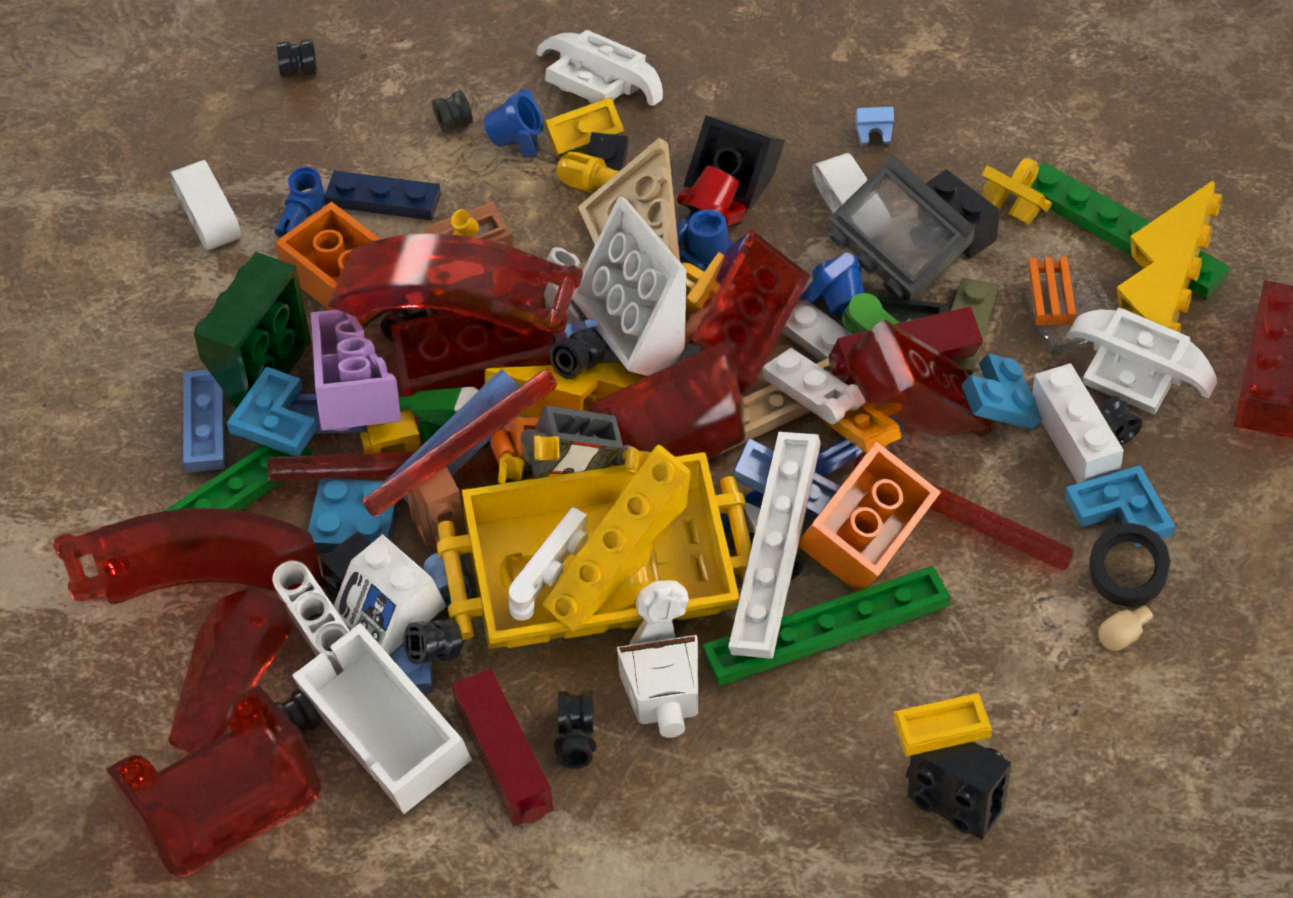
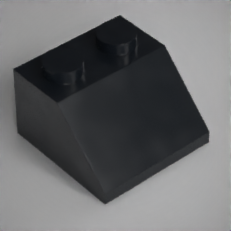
(738, 151)

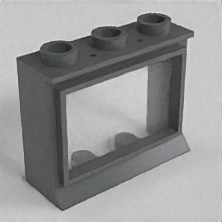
(900, 230)

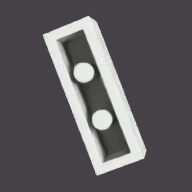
(1076, 424)

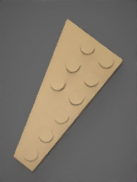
(647, 187)

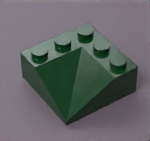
(254, 326)

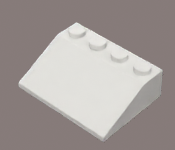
(635, 293)

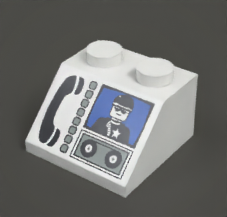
(386, 594)

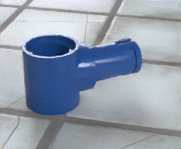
(299, 203)

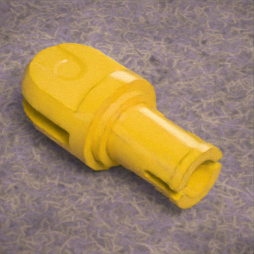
(583, 171)

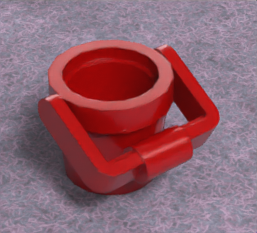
(714, 192)

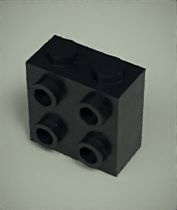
(961, 785)

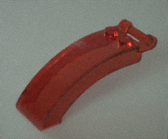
(455, 276)
(183, 549)

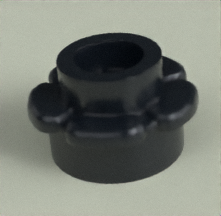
(574, 749)

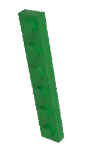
(1112, 221)
(835, 623)

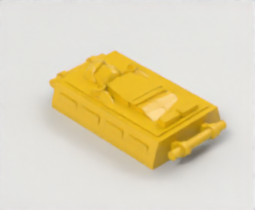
(515, 519)

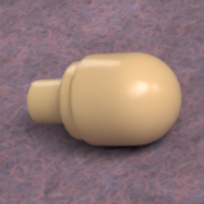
(1123, 628)

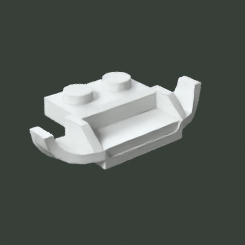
(599, 68)
(1140, 358)

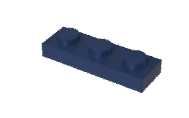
(383, 195)

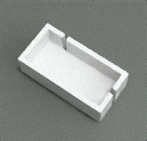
(383, 719)

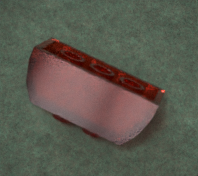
(913, 383)
(683, 407)

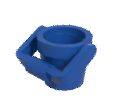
(516, 121)
(705, 236)
(836, 283)

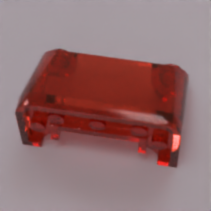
(222, 790)

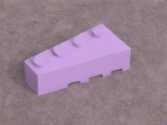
(349, 376)

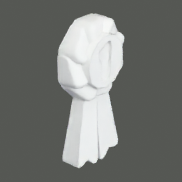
(658, 606)

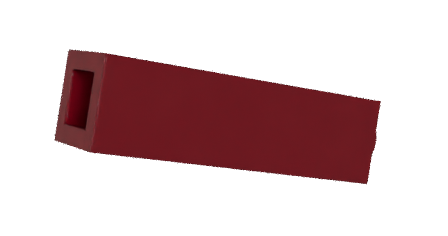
(950, 332)
(502, 748)

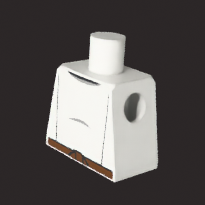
(662, 681)

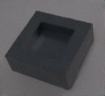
(610, 148)

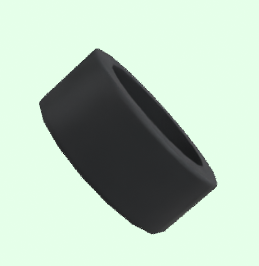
(1129, 533)

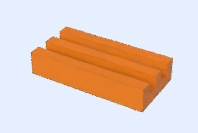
(1050, 268)

